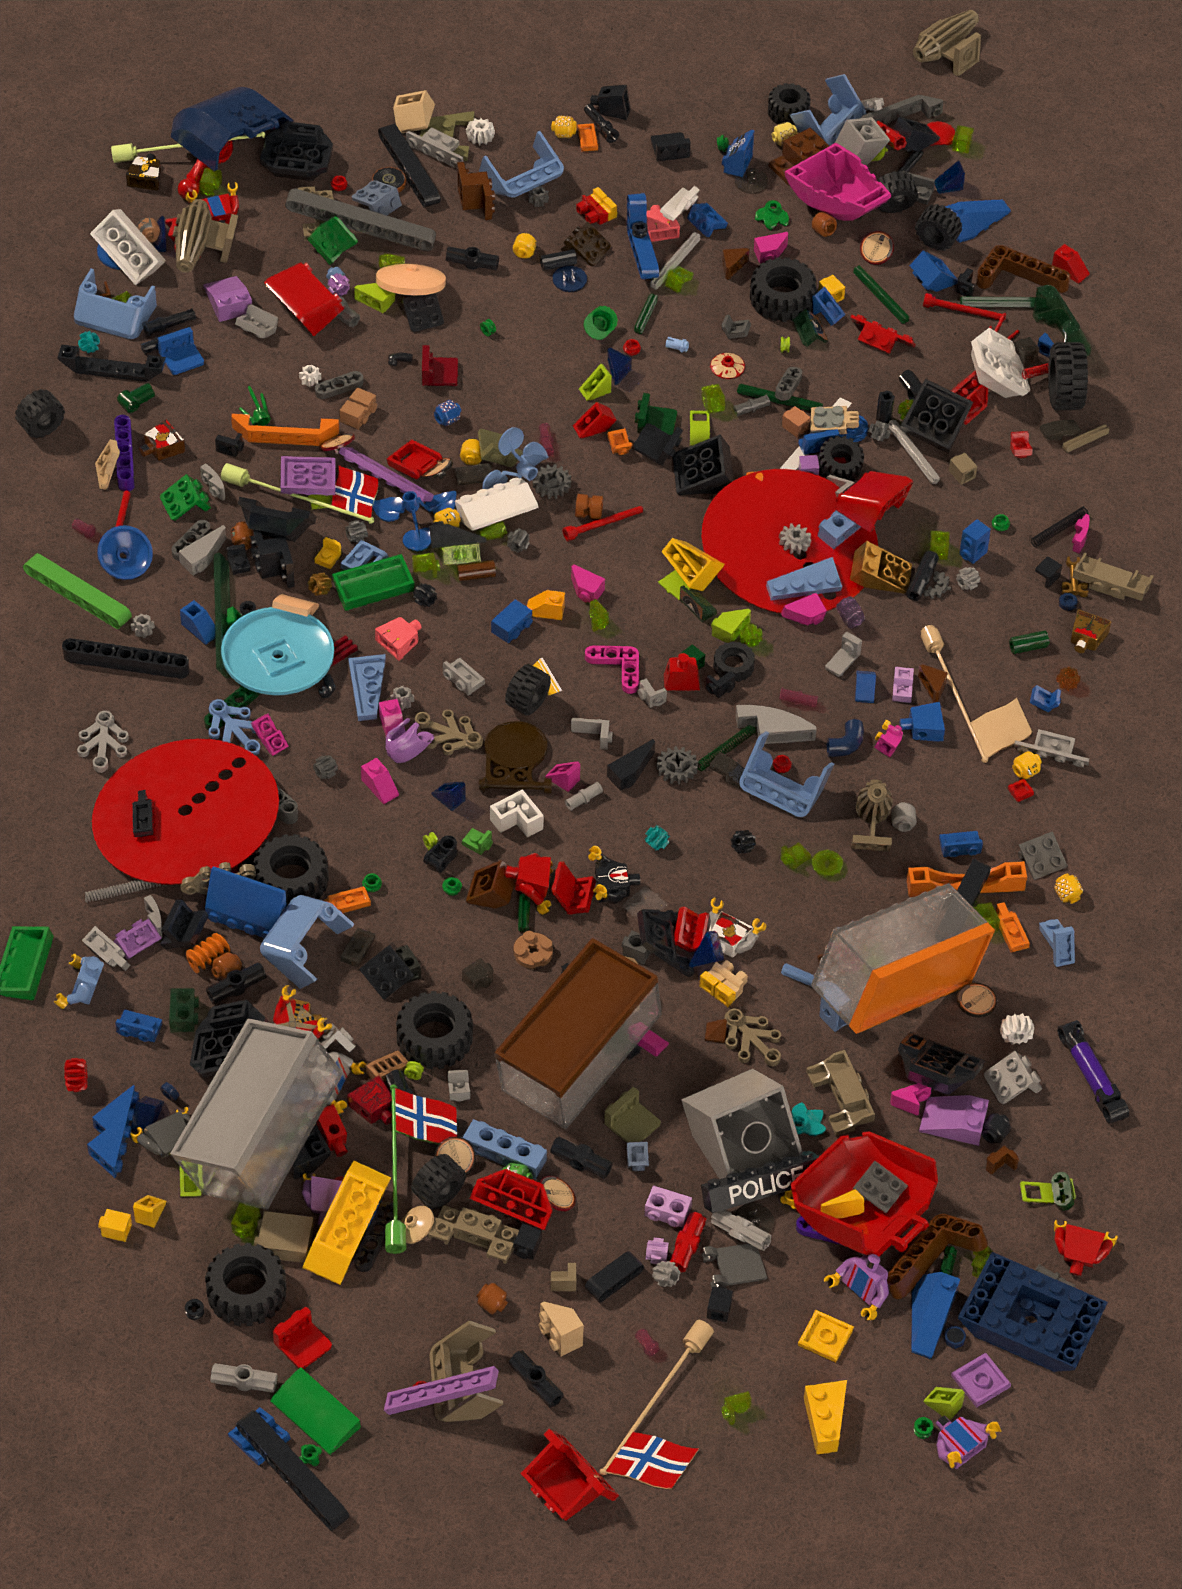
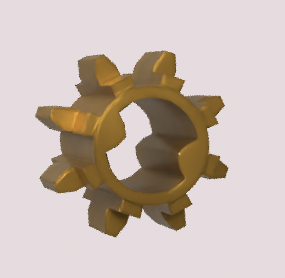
(320, 584)

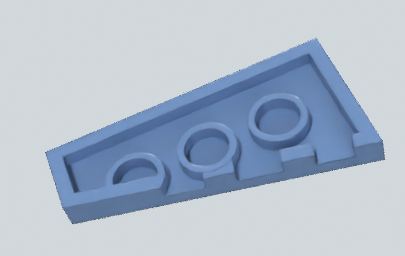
(816, 578)
(367, 684)

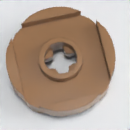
(535, 959)

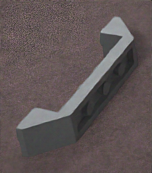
(928, 105)

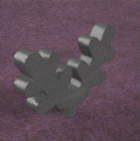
(941, 581)

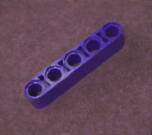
(125, 464)

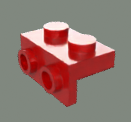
(690, 929)

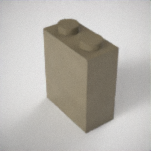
(286, 1235)

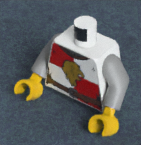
(733, 934)

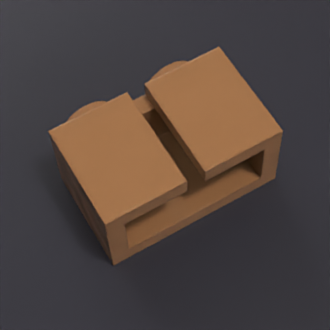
(358, 411)

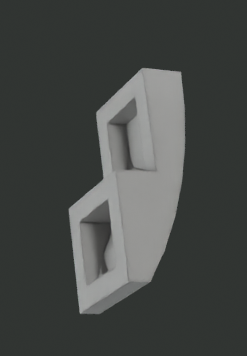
(154, 914)

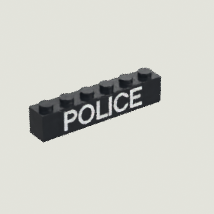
(754, 1183)

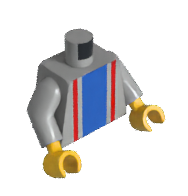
(344, 1064)

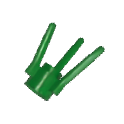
(260, 416)

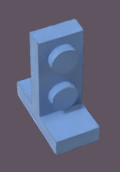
(1060, 940)

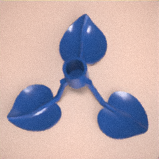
(390, 509)

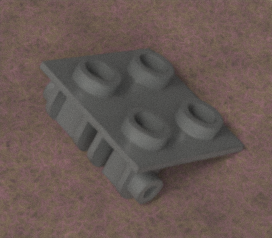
(1042, 855)
(880, 1187)

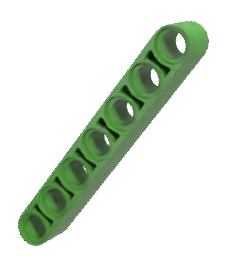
(77, 591)

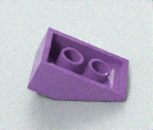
(228, 298)
(955, 1117)

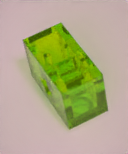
(460, 554)

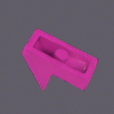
(908, 1097)

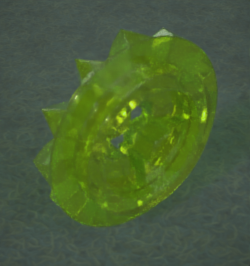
(820, 859)

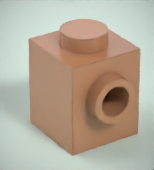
(796, 421)

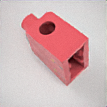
(660, 227)
(398, 636)

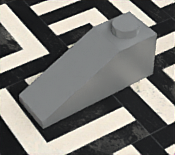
(201, 552)

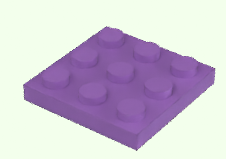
(307, 475)

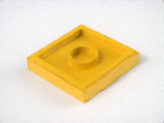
(825, 1336)

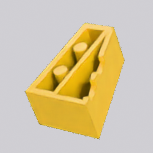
(692, 564)
(825, 1411)

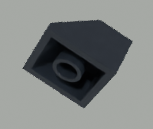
(916, 134)

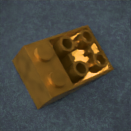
(880, 569)

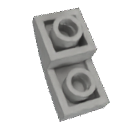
(210, 477)

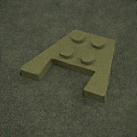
(446, 125)

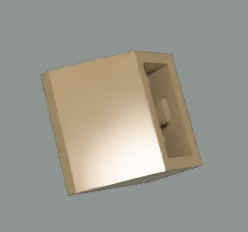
(413, 111)
(561, 1327)

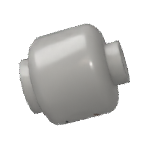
(903, 816)

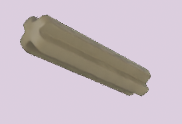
(1085, 438)

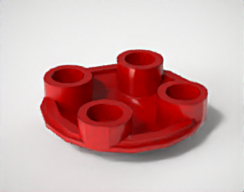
(944, 131)

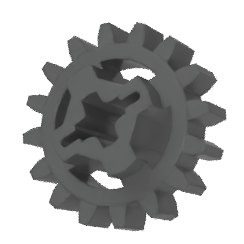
(552, 481)
(685, 766)

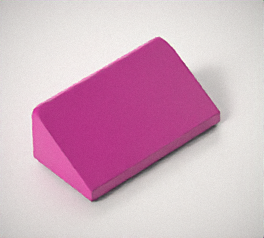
(653, 1043)

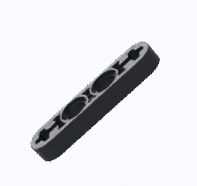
(372, 1235)

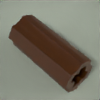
(476, 570)

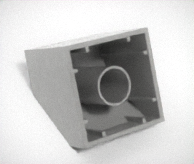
(742, 1123)

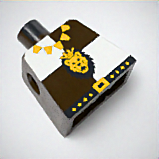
(144, 173)

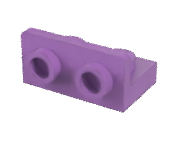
(138, 938)

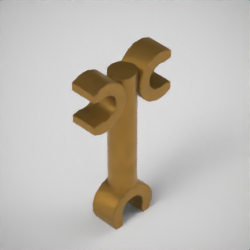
(1073, 587)

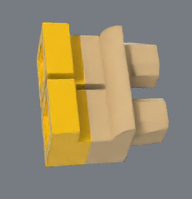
(722, 983)

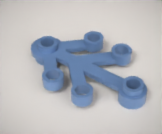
(232, 725)

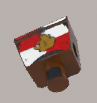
(162, 442)

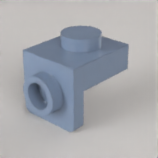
(637, 1155)

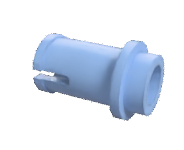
(677, 344)

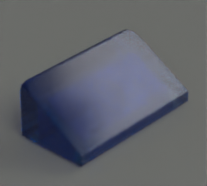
(160, 243)

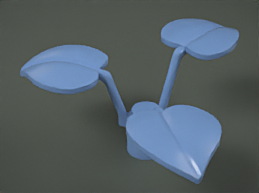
(532, 455)

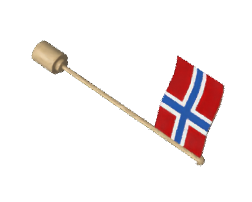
(651, 1457)

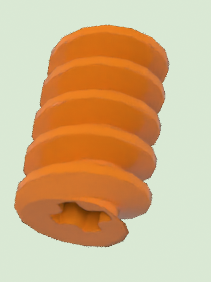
(206, 950)

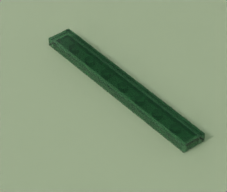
(222, 603)

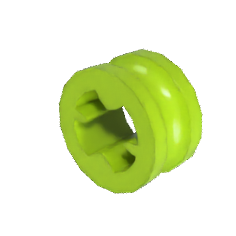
(785, 344)
(430, 841)
(413, 1070)

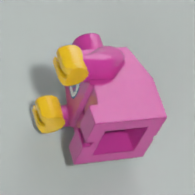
(888, 743)

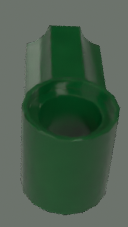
(131, 400)

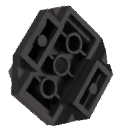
(297, 151)
(276, 522)
(218, 1033)
(937, 1064)

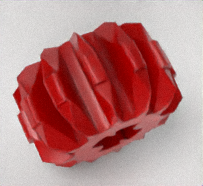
(76, 1075)

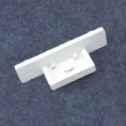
(679, 202)

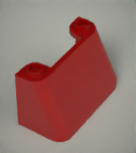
(305, 296)
(873, 497)

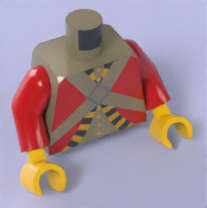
(293, 1015)

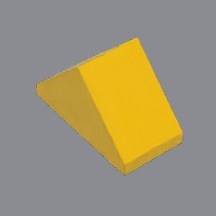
(148, 1210)

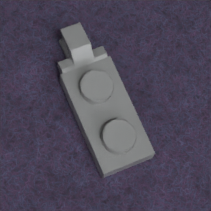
(873, 104)
(105, 948)

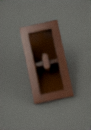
(734, 260)
(933, 681)

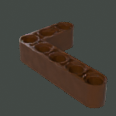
(1021, 265)
(928, 1246)

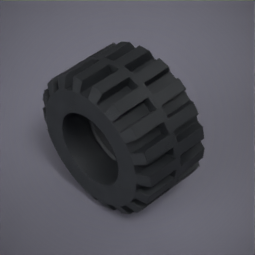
(787, 100)
(902, 191)
(938, 227)
(39, 413)
(841, 448)
(527, 689)
(438, 1181)

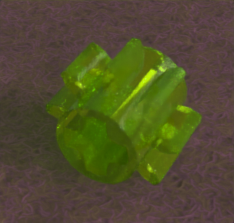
(904, 407)
(751, 635)

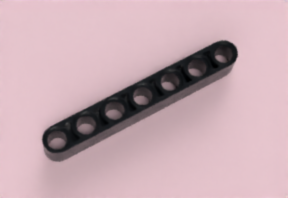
(409, 165)
(126, 658)
(292, 1470)

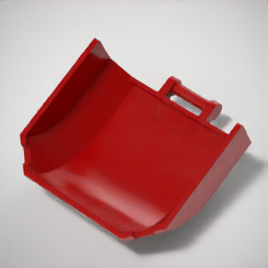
(840, 1170)

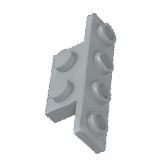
(436, 145)
(1054, 746)

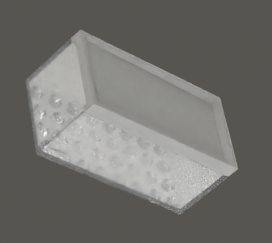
(257, 1113)

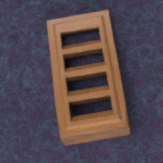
(371, 1068)

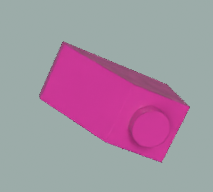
(770, 246)
(587, 584)
(806, 610)
(390, 715)
(379, 781)

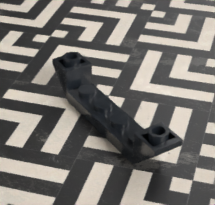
(71, 358)

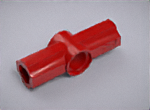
(896, 141)
(688, 1241)

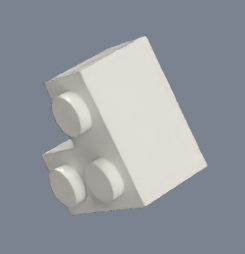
(518, 811)

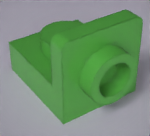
(478, 841)

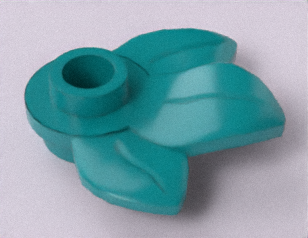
(808, 1119)

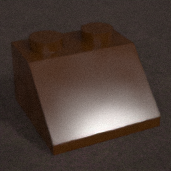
(491, 887)

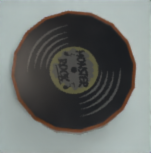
(391, 176)

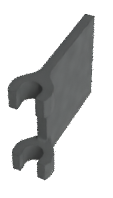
(736, 1264)

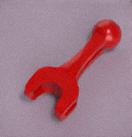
(193, 178)

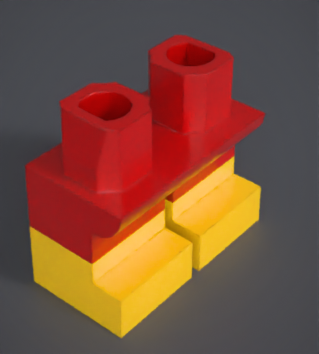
(598, 207)

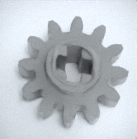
(795, 538)

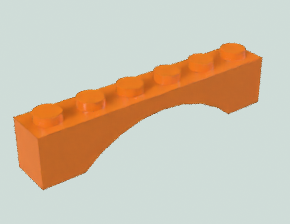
(1003, 878)

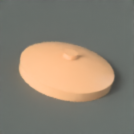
(410, 279)

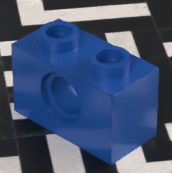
(974, 541)

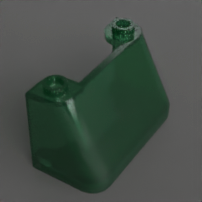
(1053, 310)

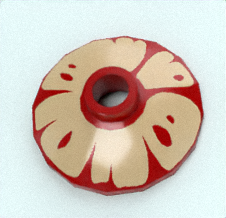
(727, 365)

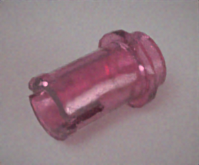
(87, 529)
(649, 1345)

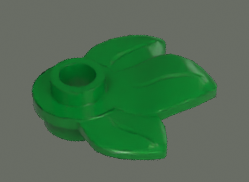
(772, 216)

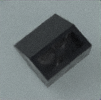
(311, 1156)

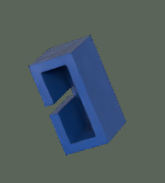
(511, 621)

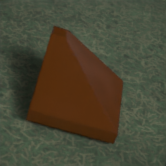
(716, 1031)

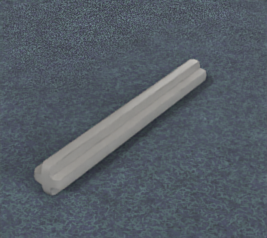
(675, 260)
(913, 452)

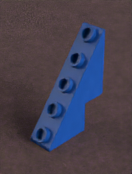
(114, 1128)

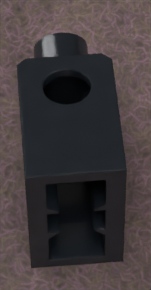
(613, 101)

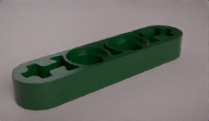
(241, 692)

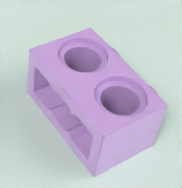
(669, 1203)

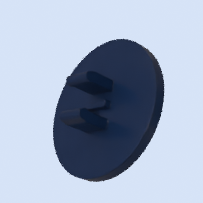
(569, 278)

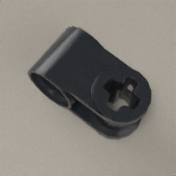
(442, 853)

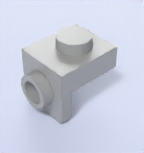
(651, 697)
(458, 1085)

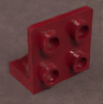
(438, 370)

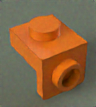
(619, 441)

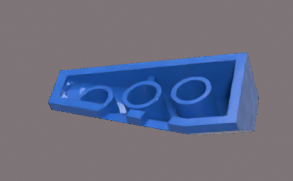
(978, 216)
(930, 1309)

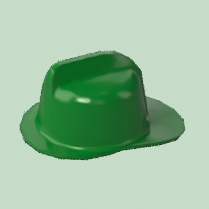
(600, 322)

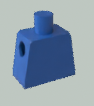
(925, 722)

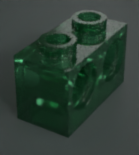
(182, 1010)

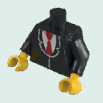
(611, 878)

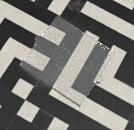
(644, 900)

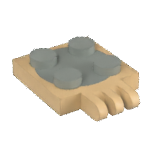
(833, 418)

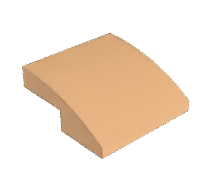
(294, 605)

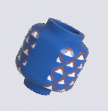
(447, 413)

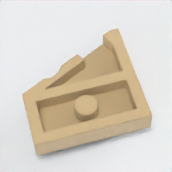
(106, 463)

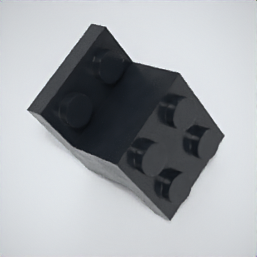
(272, 558)

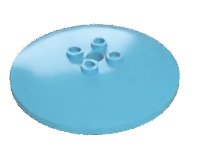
(268, 632)

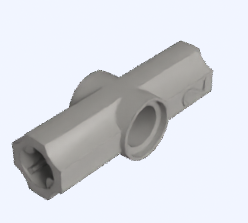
(741, 1229)
(256, 1379)

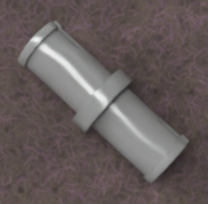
(583, 796)

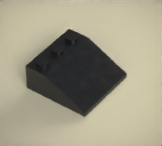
(936, 416)
(703, 467)

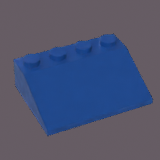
(243, 902)

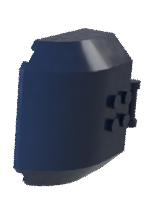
(211, 123)

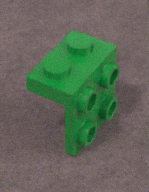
(332, 239)
(184, 496)

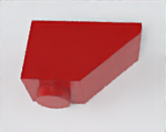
(1070, 261)
(595, 421)

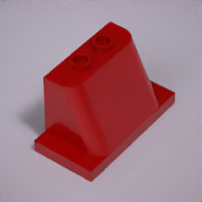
(565, 1477)

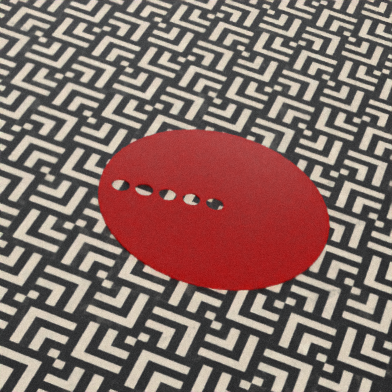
(745, 530)
(219, 830)

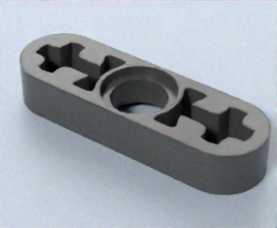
(791, 387)
(330, 388)
(191, 533)

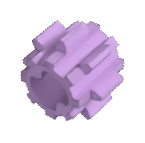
(657, 1250)

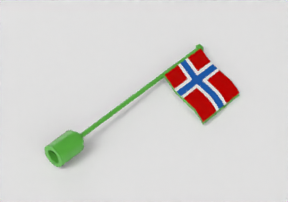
(421, 1120)

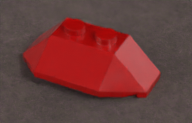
(973, 391)
(514, 1196)

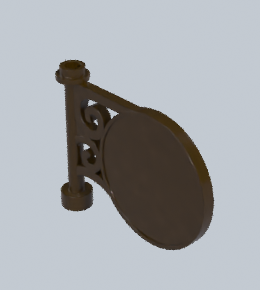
(518, 749)

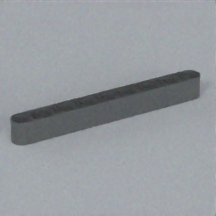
(361, 219)

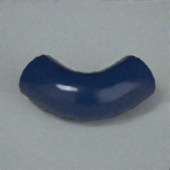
(849, 743)

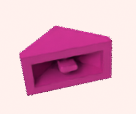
(565, 775)

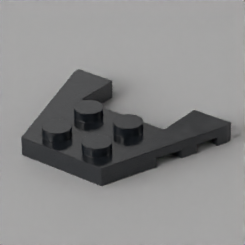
(658, 938)

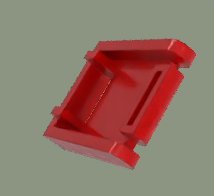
(417, 463)

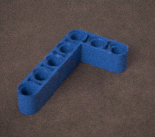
(641, 247)

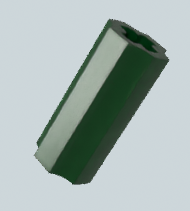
(1029, 642)

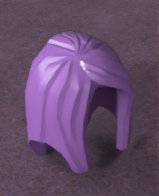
(405, 745)

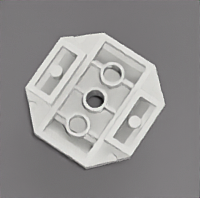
(998, 364)

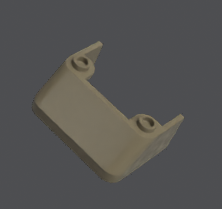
(456, 1356)

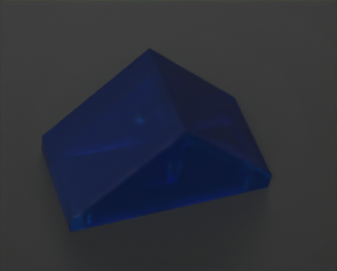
(951, 179)
(619, 365)
(451, 794)
(708, 950)
(146, 1112)

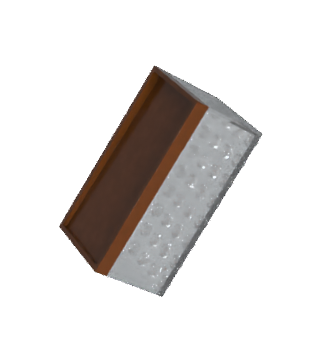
(578, 1033)

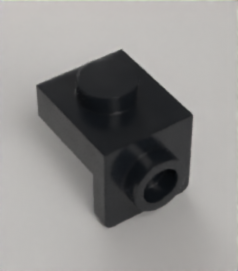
(964, 283)
(721, 686)

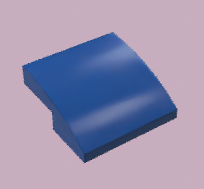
(247, 1448)

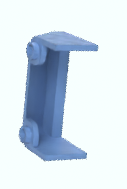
(843, 105)
(544, 170)
(112, 315)
(777, 789)
(282, 942)

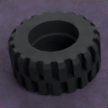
(782, 273)
(1068, 376)
(293, 851)
(434, 1008)
(249, 1307)

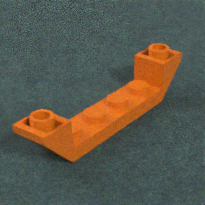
(285, 435)

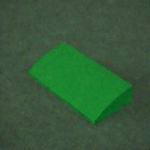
(373, 582)
(24, 961)
(315, 1411)

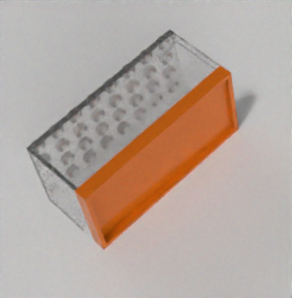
(902, 957)

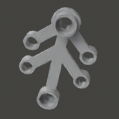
(102, 739)

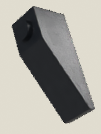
(447, 535)
(628, 768)

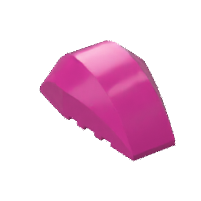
(837, 184)

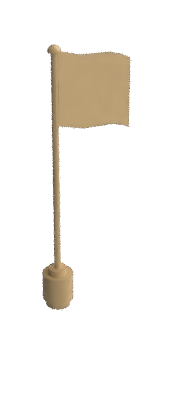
(993, 729)

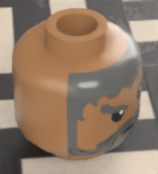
(149, 228)

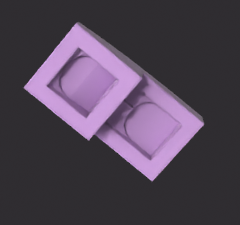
(903, 684)

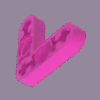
(625, 661)

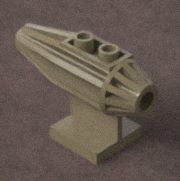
(948, 40)
(199, 231)
(873, 807)

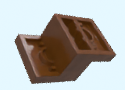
(797, 150)
(475, 190)

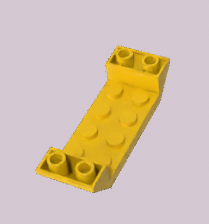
(346, 1222)

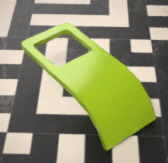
(699, 429)
(1045, 1190)

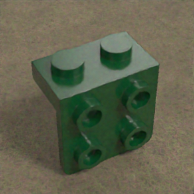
(657, 416)

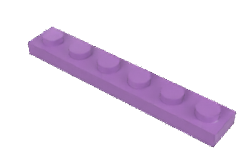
(380, 471)
(441, 1390)

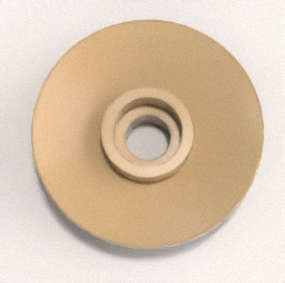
(418, 1223)

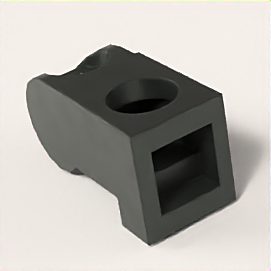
(410, 960)

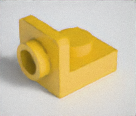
(329, 553)

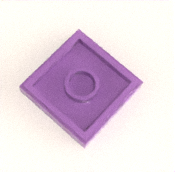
(981, 1380)

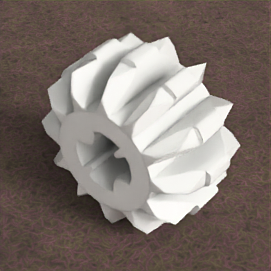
(480, 131)
(1017, 1029)

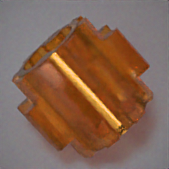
(1068, 678)

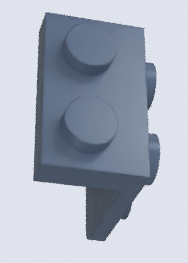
(379, 197)

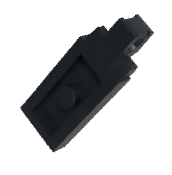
(142, 815)

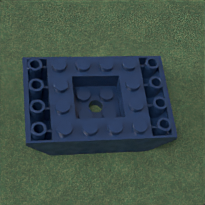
(1010, 1293)

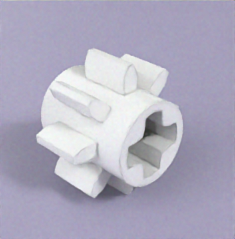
(310, 375)

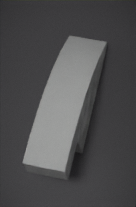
(781, 725)

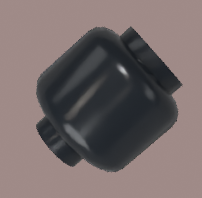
(996, 1128)

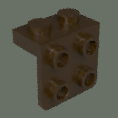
(587, 243)

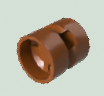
(589, 506)

